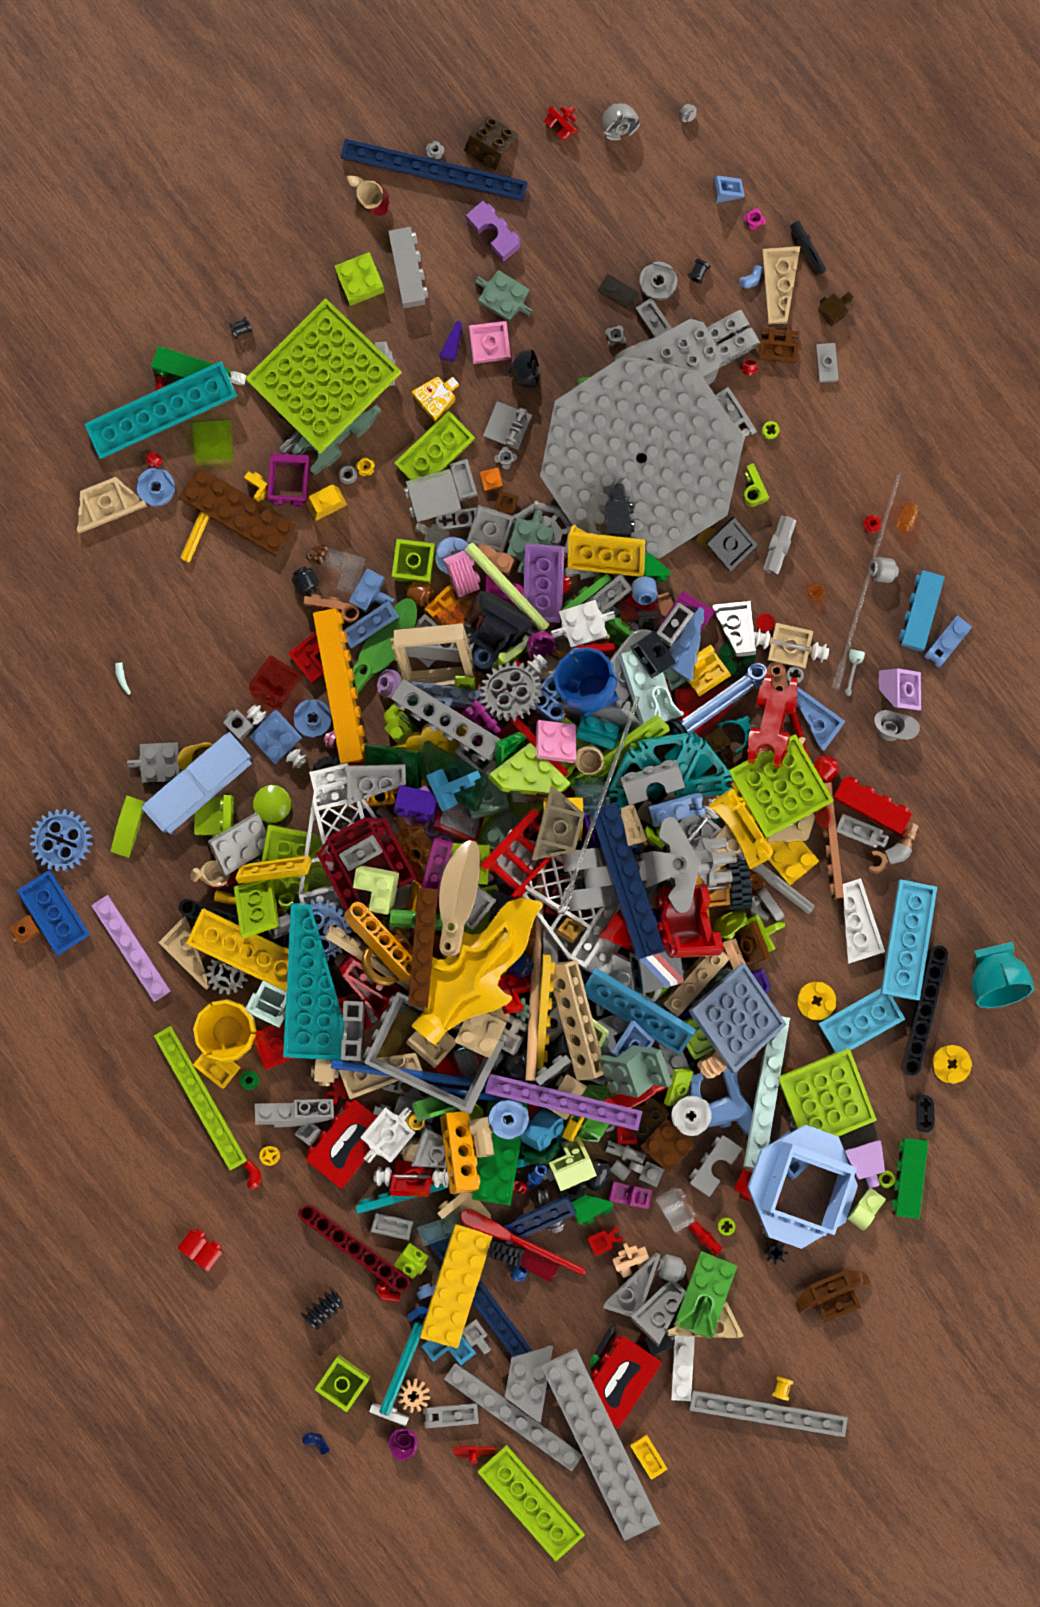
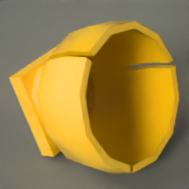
(224, 1030)

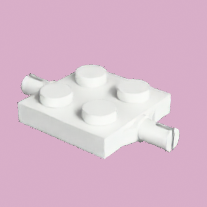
(583, 624)
(387, 1134)

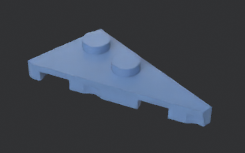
(687, 646)
(820, 720)

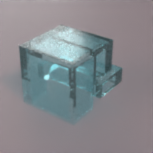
(590, 790)

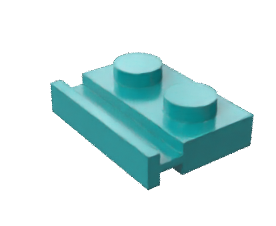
(598, 731)

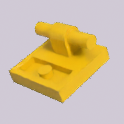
(707, 671)

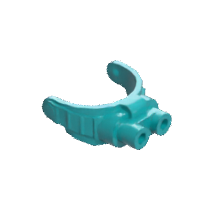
(744, 725)

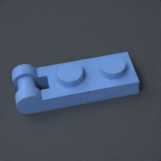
(948, 641)
(677, 808)

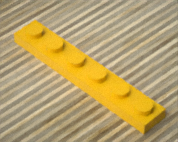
(545, 1004)

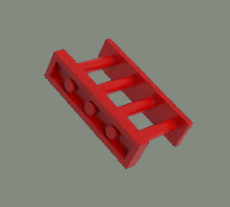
(505, 850)

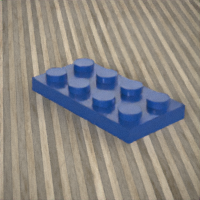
(53, 912)

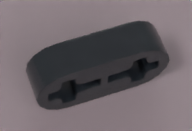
(929, 1113)

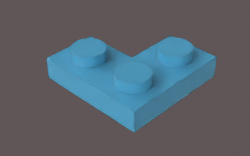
(461, 1354)

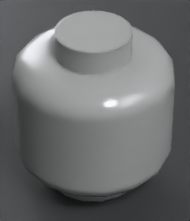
(883, 569)
(671, 1268)

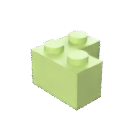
(381, 884)
(574, 1166)

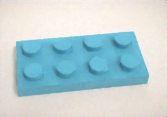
(861, 1021)

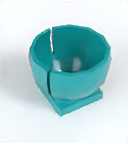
(999, 977)

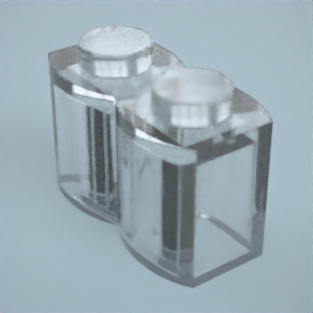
(675, 1209)

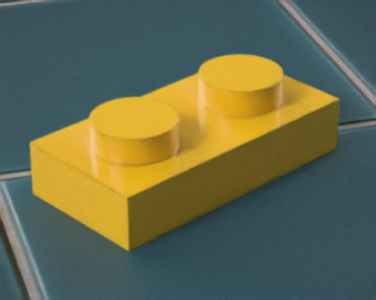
(648, 1457)

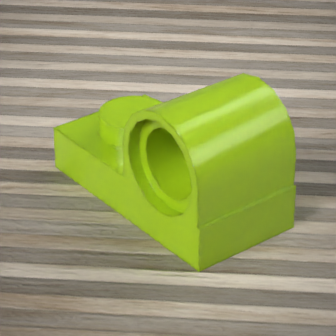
(752, 476)

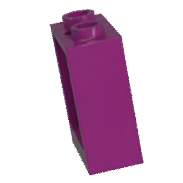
(288, 460)

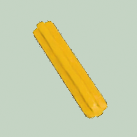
(194, 537)

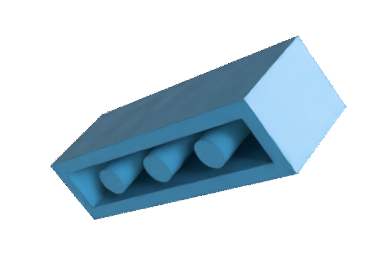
(922, 611)

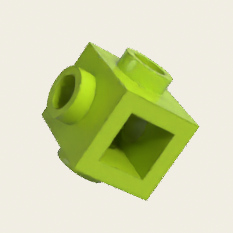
(411, 1261)

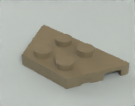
(558, 827)

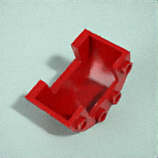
(688, 932)

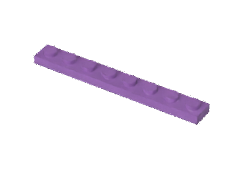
(563, 1102)

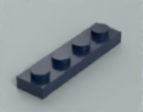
(541, 1218)

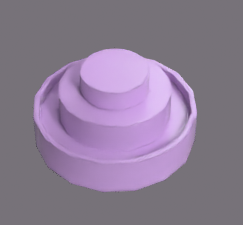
(388, 683)

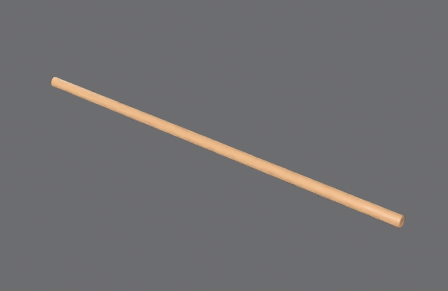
(535, 986)

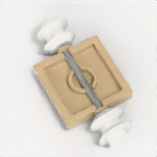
(790, 645)

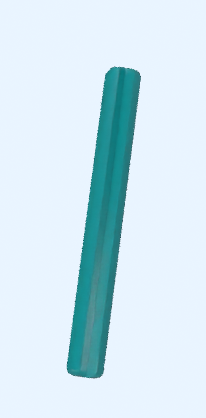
(401, 1369)

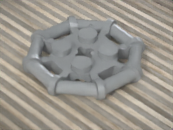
(546, 521)

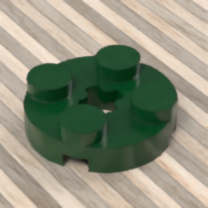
(735, 669)
(540, 1157)

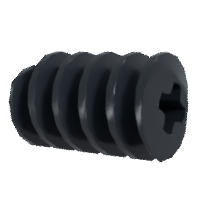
(323, 1309)

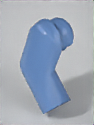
(753, 279)

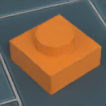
(491, 479)

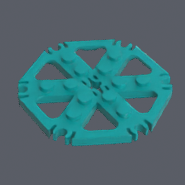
(686, 759)

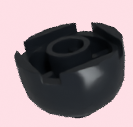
(524, 368)
(514, 1067)

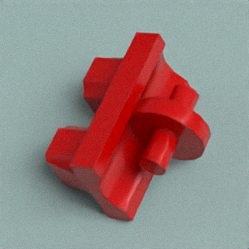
(555, 116)

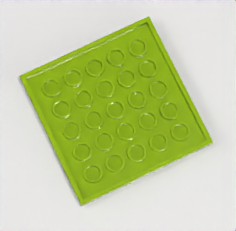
(323, 375)

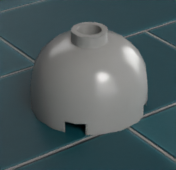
(619, 120)

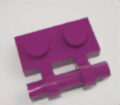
(480, 711)

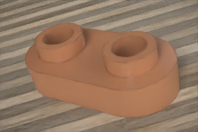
(780, 679)

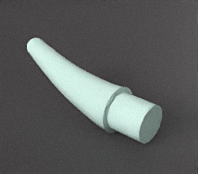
(121, 677)

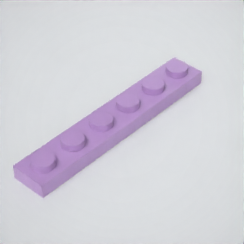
(131, 948)

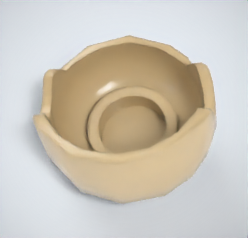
(589, 760)

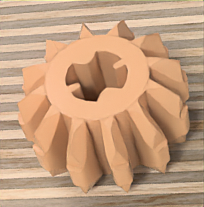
(711, 1065)
(408, 1390)

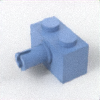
(369, 592)

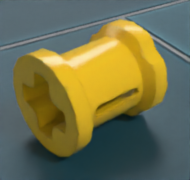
(782, 1388)

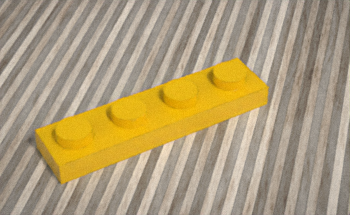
(273, 869)

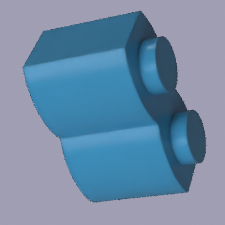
(543, 1129)

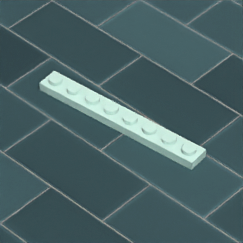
(766, 1096)

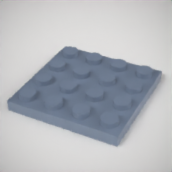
(737, 1017)

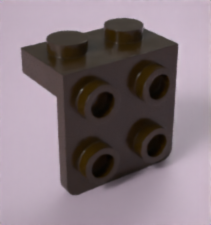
(490, 142)
(653, 1114)

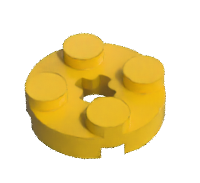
(805, 998)
(951, 1075)

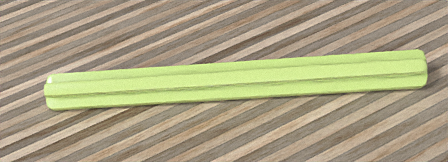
(506, 586)

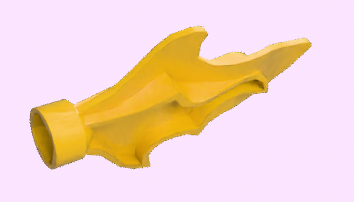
(469, 981)

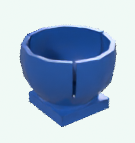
(586, 682)

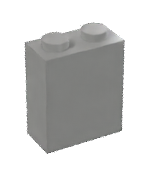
(432, 495)

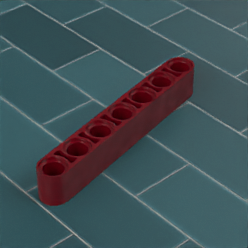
(344, 1245)

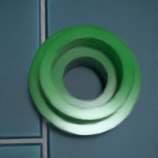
(254, 1084)

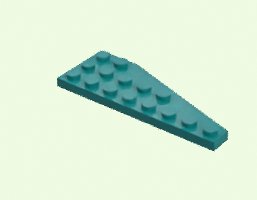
(312, 1006)

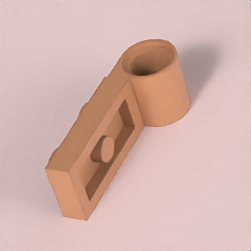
(315, 601)

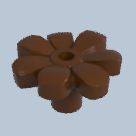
(317, 553)

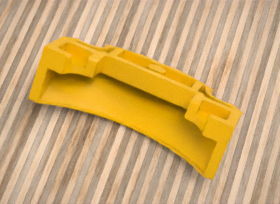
(743, 826)

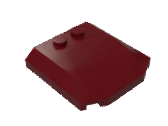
(390, 859)

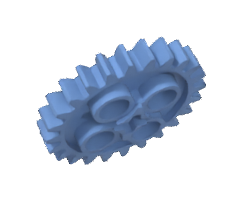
(68, 824)
(336, 917)

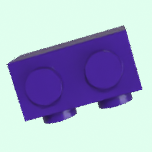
(415, 803)

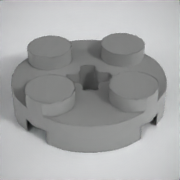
(667, 275)

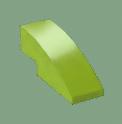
(127, 826)

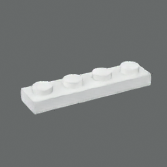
(682, 1368)

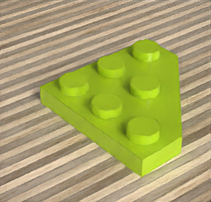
(528, 774)

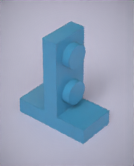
(445, 790)

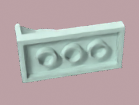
(652, 692)

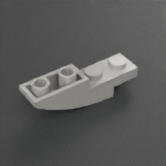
(294, 1114)

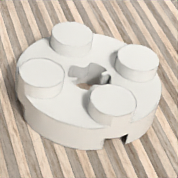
(702, 1119)

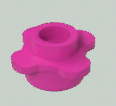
(760, 220)

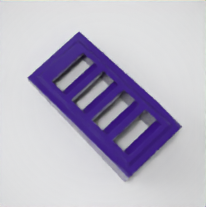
(450, 348)

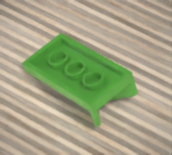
(705, 1295)

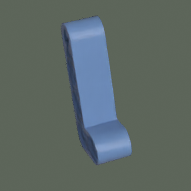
(550, 697)

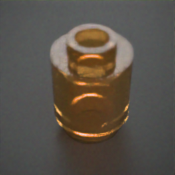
(907, 517)

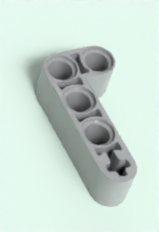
(443, 651)

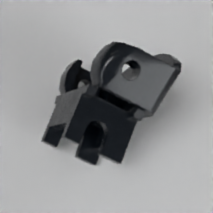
(498, 624)

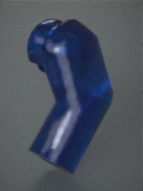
(316, 1440)

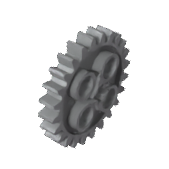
(516, 705)

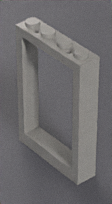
(379, 1036)

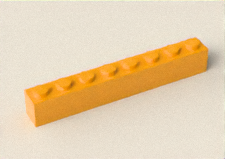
(339, 685)

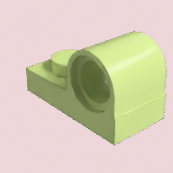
(865, 1209)

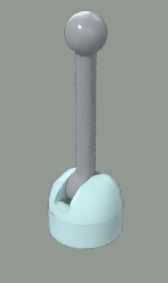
(855, 657)

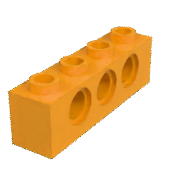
(454, 1161)

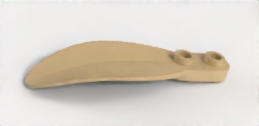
(458, 894)

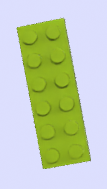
(531, 1503)

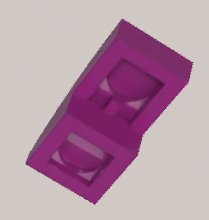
(629, 1195)

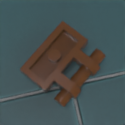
(778, 350)

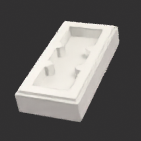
(393, 1416)

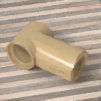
(482, 1131)

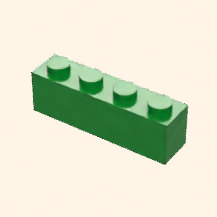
(176, 364)
(910, 1178)

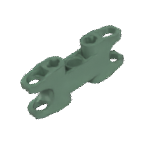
(332, 452)

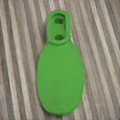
(377, 650)

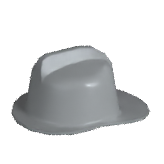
(895, 726)

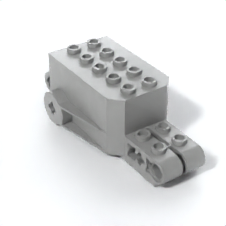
(699, 347)

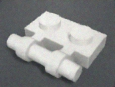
(511, 1036)

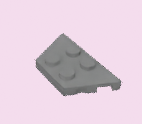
(528, 1382)

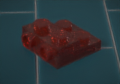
(274, 682)

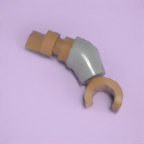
(899, 851)

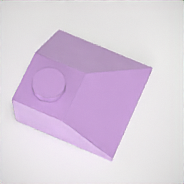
(901, 688)

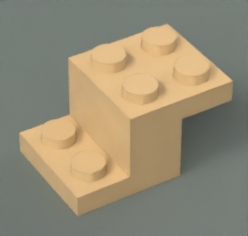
(482, 1032)
(430, 1052)

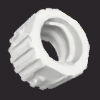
(237, 378)

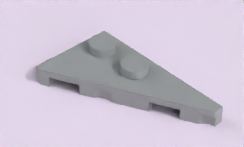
(633, 1292)

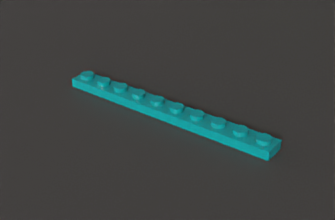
(386, 1199)

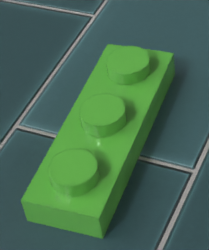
(586, 593)

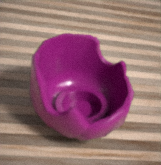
(540, 643)
(403, 1443)

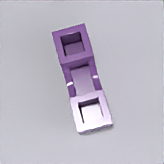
(483, 218)

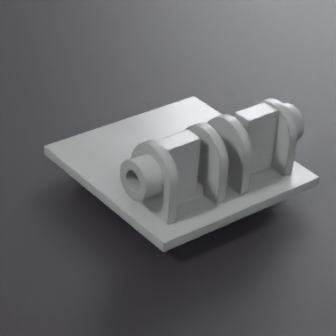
(507, 425)

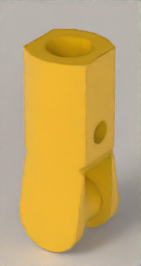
(572, 1128)

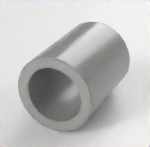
(620, 1170)

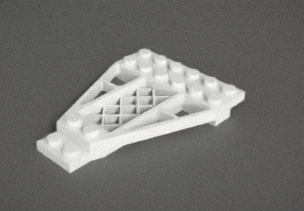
(331, 791)
(590, 949)

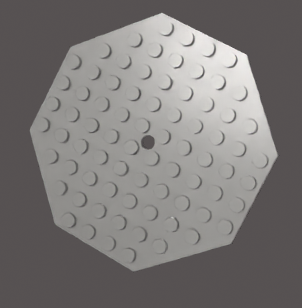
(649, 411)

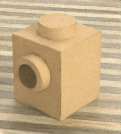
(323, 1073)

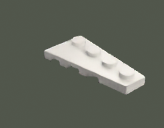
(860, 926)

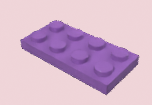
(544, 579)

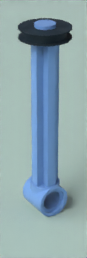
(720, 701)

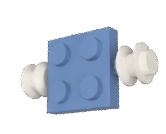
(275, 736)

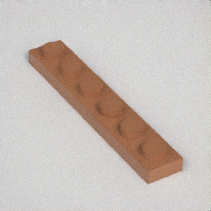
(832, 852)

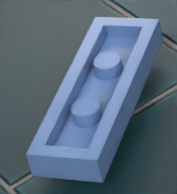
(370, 624)

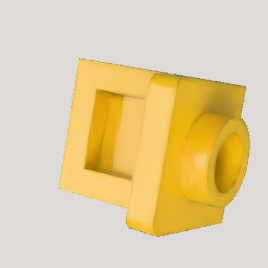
(257, 481)

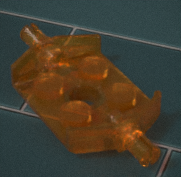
(413, 838)

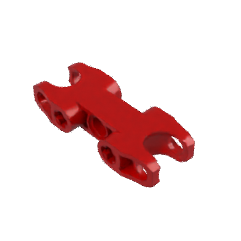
(770, 734)

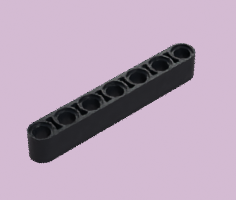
(918, 1018)

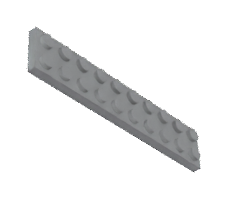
(600, 1444)

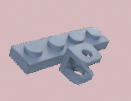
(449, 695)

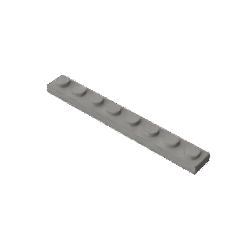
(768, 1413)
(513, 1416)

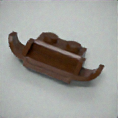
(834, 1295)

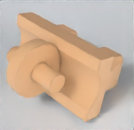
(628, 1258)

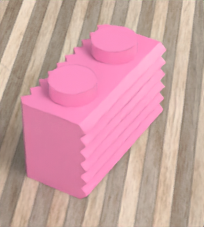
(461, 573)

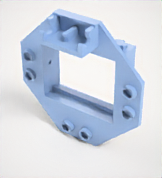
(769, 1175)

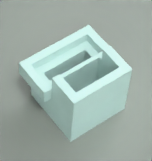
(268, 1004)

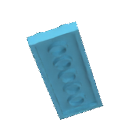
(908, 940)

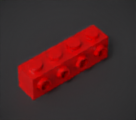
(872, 805)

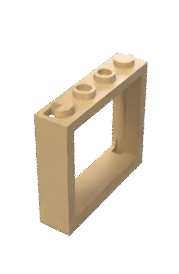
(430, 636)

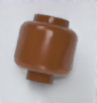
(420, 593)

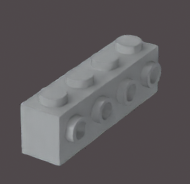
(407, 267)

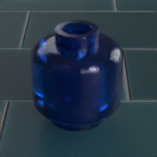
(522, 967)

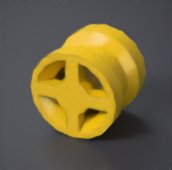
(266, 1155)

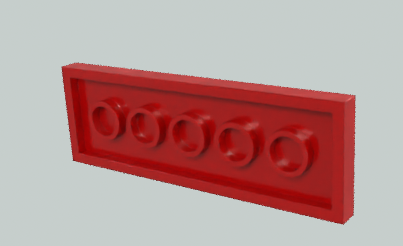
(271, 1039)

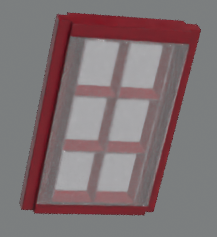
(458, 823)

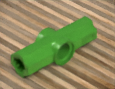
(406, 918)

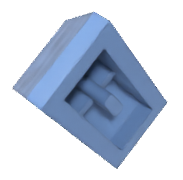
(727, 188)

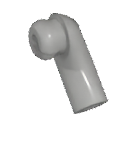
(756, 909)

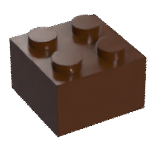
(667, 1145)

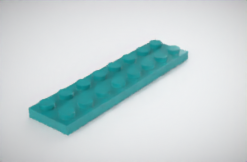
(161, 410)

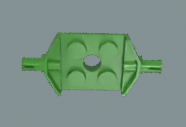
(592, 1129)

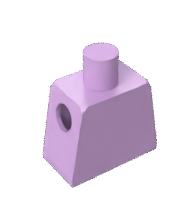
(868, 1161)

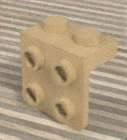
(459, 1203)

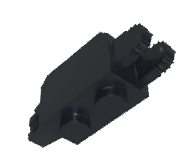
(619, 513)

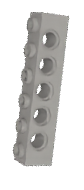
(407, 691)

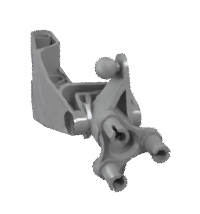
(678, 865)

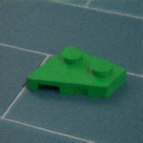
(508, 747)

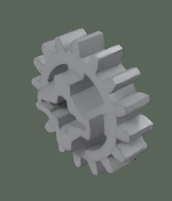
(219, 977)

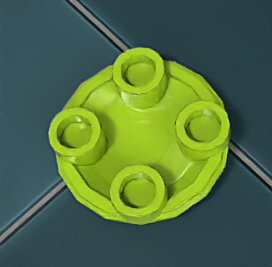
(272, 803)
(730, 923)

